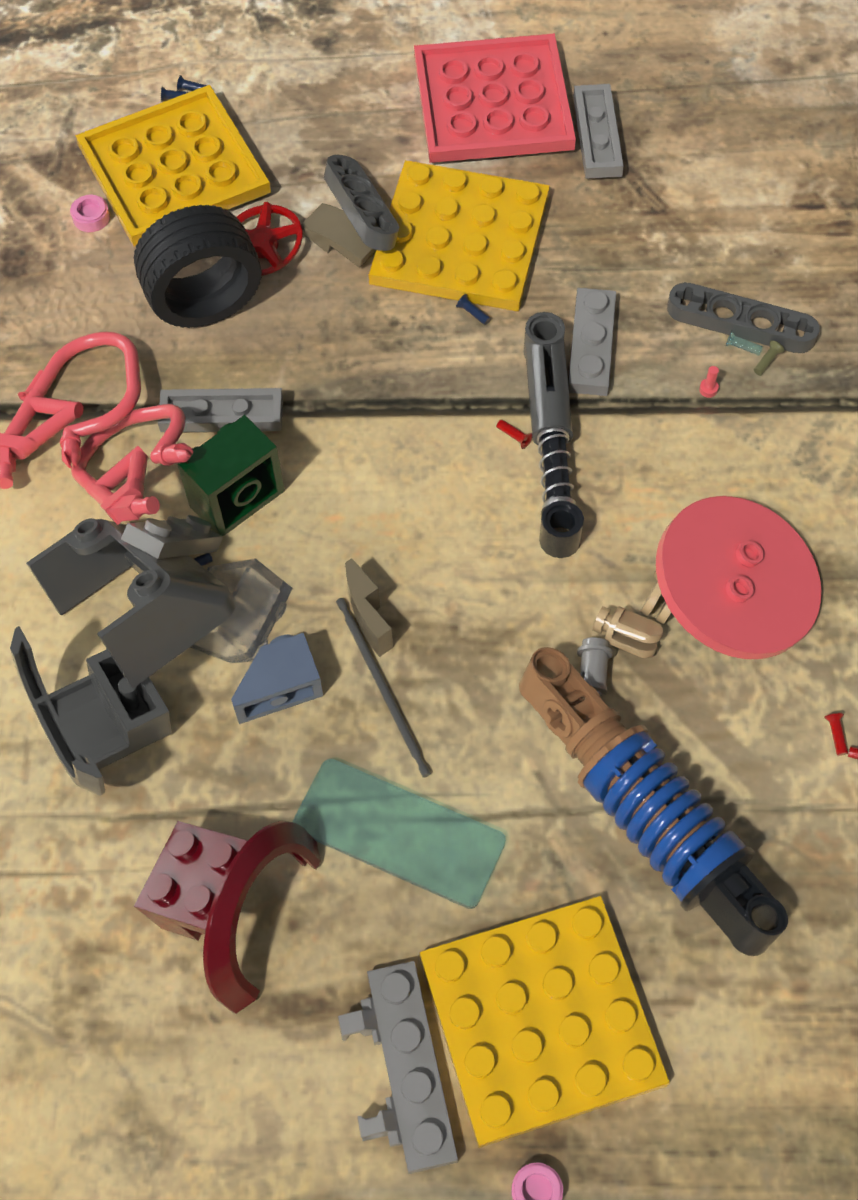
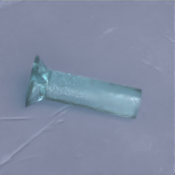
(743, 344)

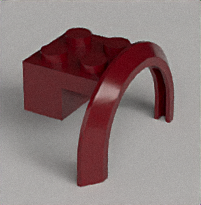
(202, 888)

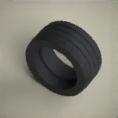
(184, 239)

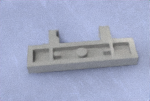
(418, 1108)

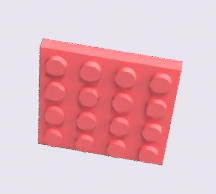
(493, 98)

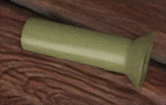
(775, 348)

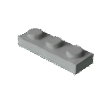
(598, 131)
(592, 342)
(213, 408)
(172, 537)

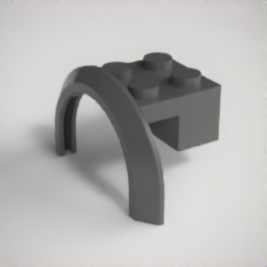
(93, 717)

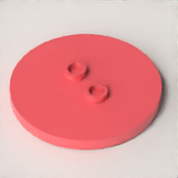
(738, 577)

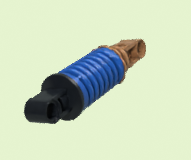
(653, 805)

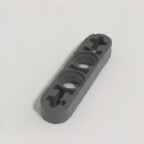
(361, 202)
(744, 311)

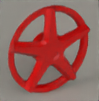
(266, 239)

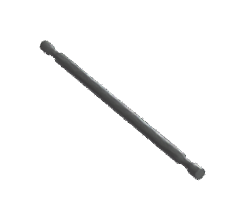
(383, 688)

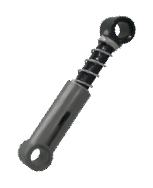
(552, 431)

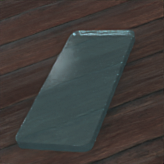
(400, 833)

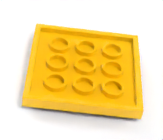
(172, 160)
(462, 235)
(542, 1021)

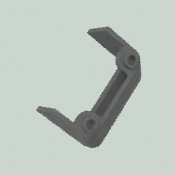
(170, 597)

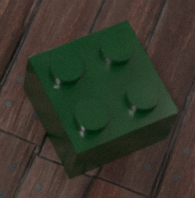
(232, 475)

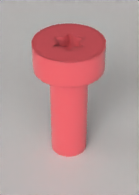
(709, 386)

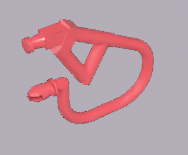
(64, 412)
(128, 500)

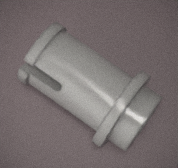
(594, 661)

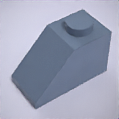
(277, 679)

